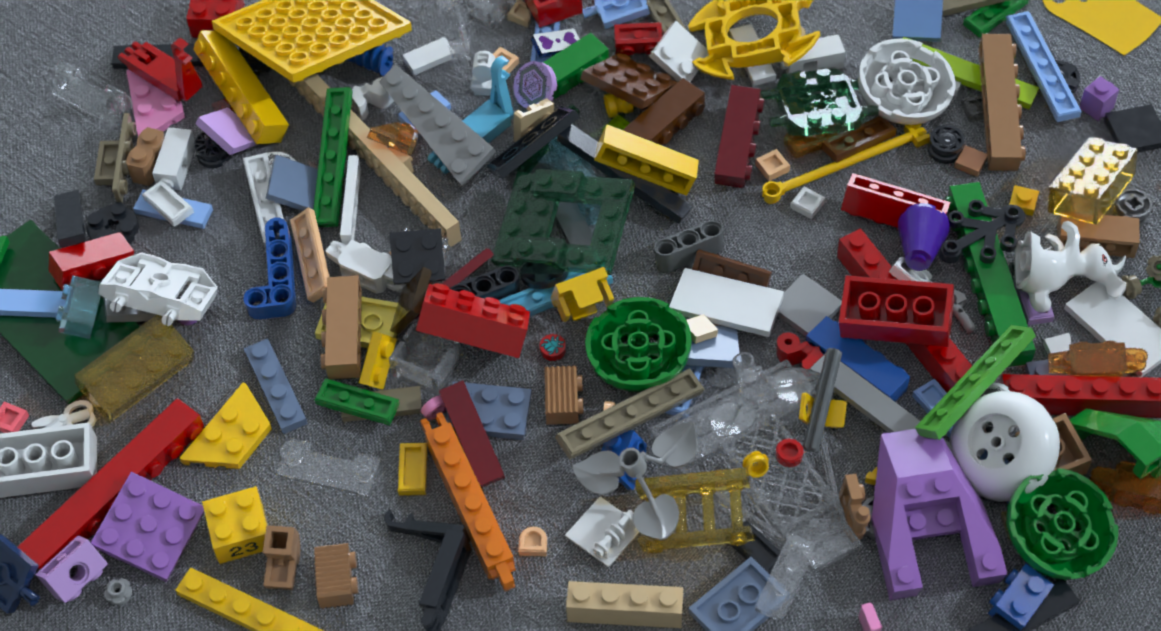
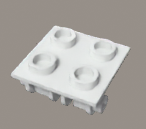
(604, 531)

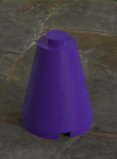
(922, 234)

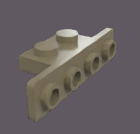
(111, 160)

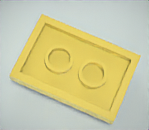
(375, 316)

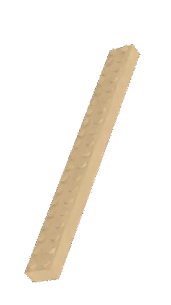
(387, 166)

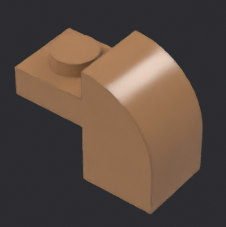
(282, 555)

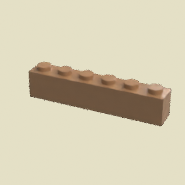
(1000, 102)

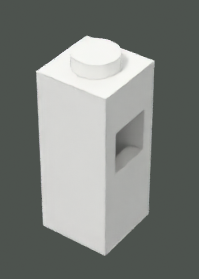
(826, 53)
(174, 158)

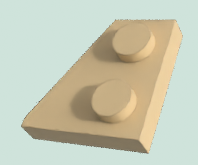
(526, 121)

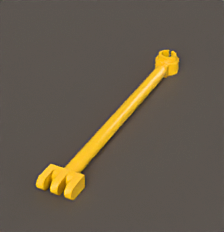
(912, 133)

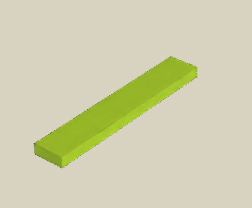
(969, 75)

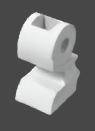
(481, 73)
(373, 94)

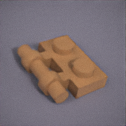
(850, 498)

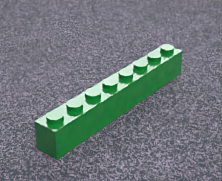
(991, 281)

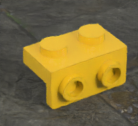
(377, 360)

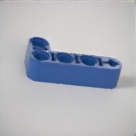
(276, 267)

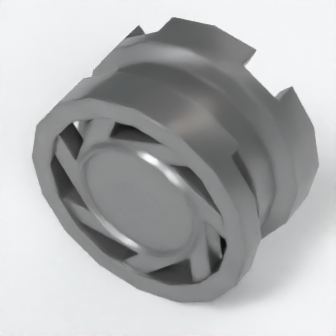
(1133, 204)

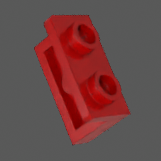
(637, 37)

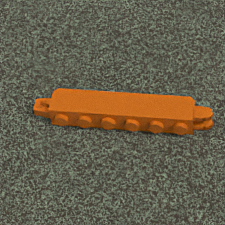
(470, 502)

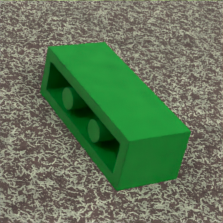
(573, 60)

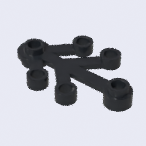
(983, 229)

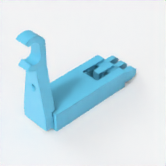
(493, 115)

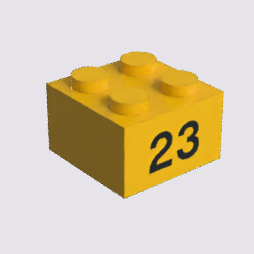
(236, 524)

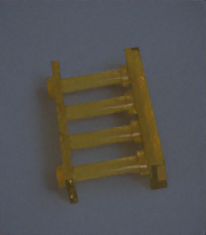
(706, 485)

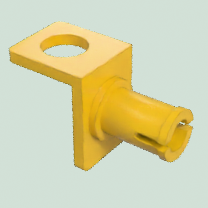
(835, 415)

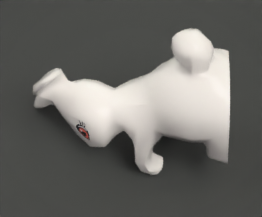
(1046, 270)

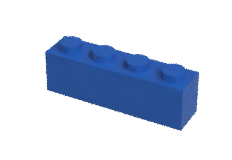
(861, 358)

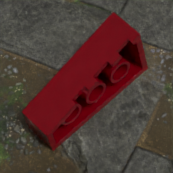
(738, 136)

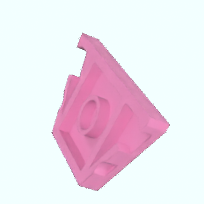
(152, 106)

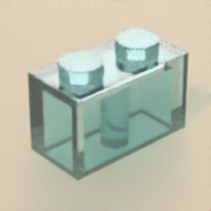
(80, 307)

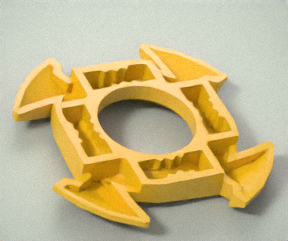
(780, 45)

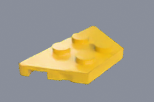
(231, 433)

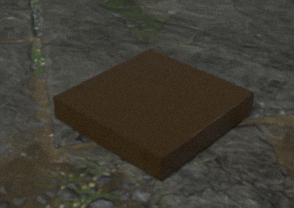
(411, 300)

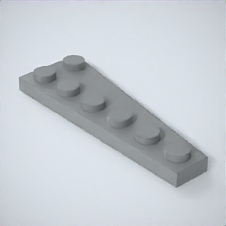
(446, 134)

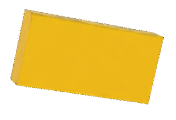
(412, 469)

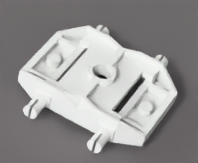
(153, 286)

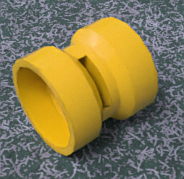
(615, 105)

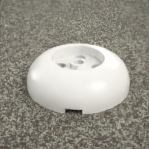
(919, 90)
(1033, 449)

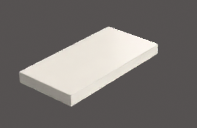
(727, 302)
(1117, 321)

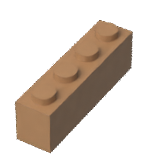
(343, 327)

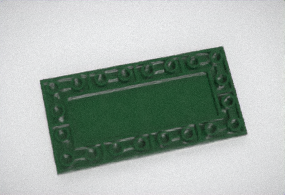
(37, 339)

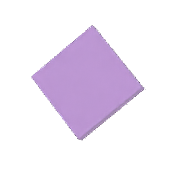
(226, 130)

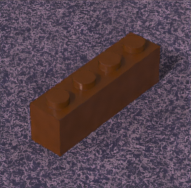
(669, 113)

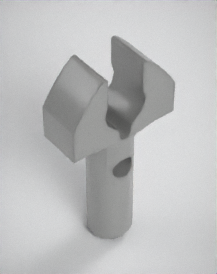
(960, 300)

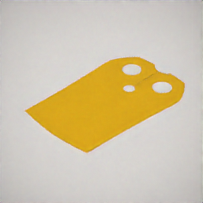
(1114, 22)

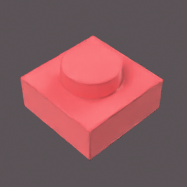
(12, 418)

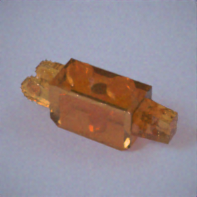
(1098, 360)
(1127, 489)

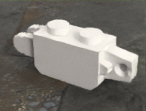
(370, 265)

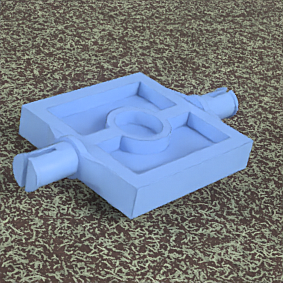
(617, 11)

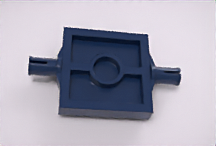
(15, 576)

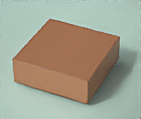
(971, 161)

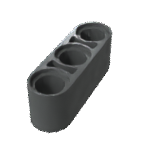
(681, 248)

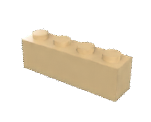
(624, 604)

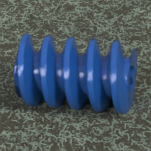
(377, 58)

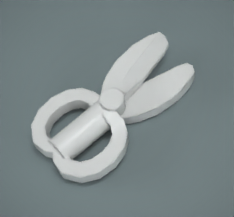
(68, 418)

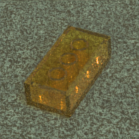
(1092, 180)
(134, 368)

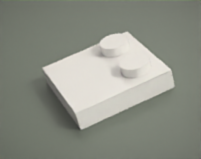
(677, 51)

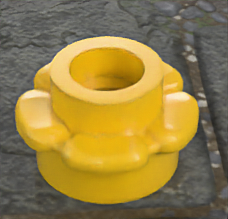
(759, 468)

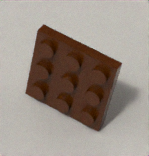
(628, 80)

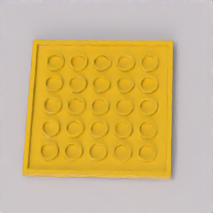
(310, 34)

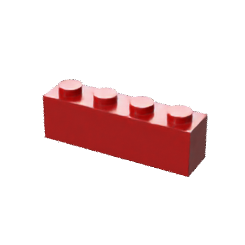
(882, 200)

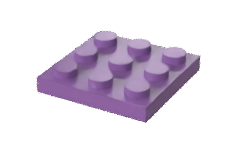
(148, 526)

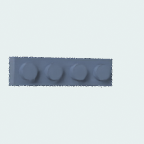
(275, 386)

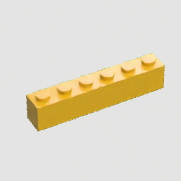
(241, 87)

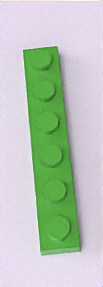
(975, 382)

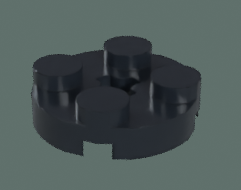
(110, 215)

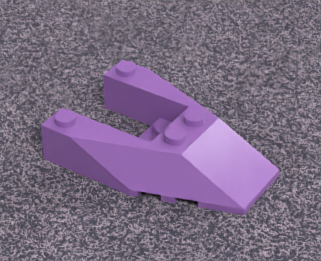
(925, 496)

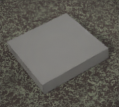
(807, 305)

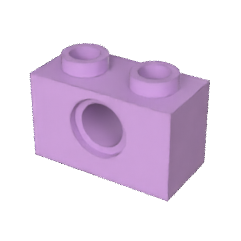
(56, 572)

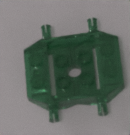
(837, 111)

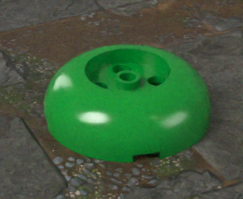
(635, 321)
(1078, 506)

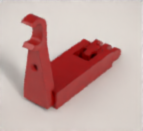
(171, 75)

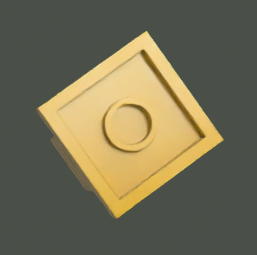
(580, 294)

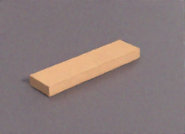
(310, 253)

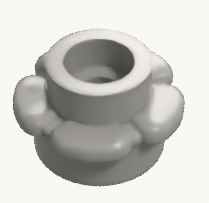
(121, 597)

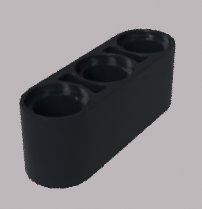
(493, 283)

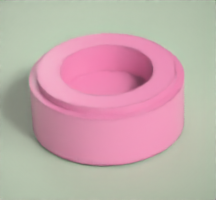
(433, 407)

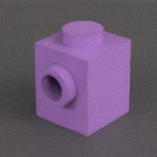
(1099, 98)

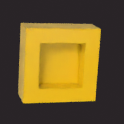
(1024, 198)

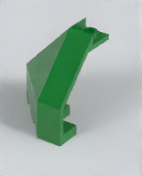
(1136, 434)

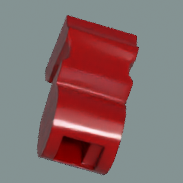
(795, 352)

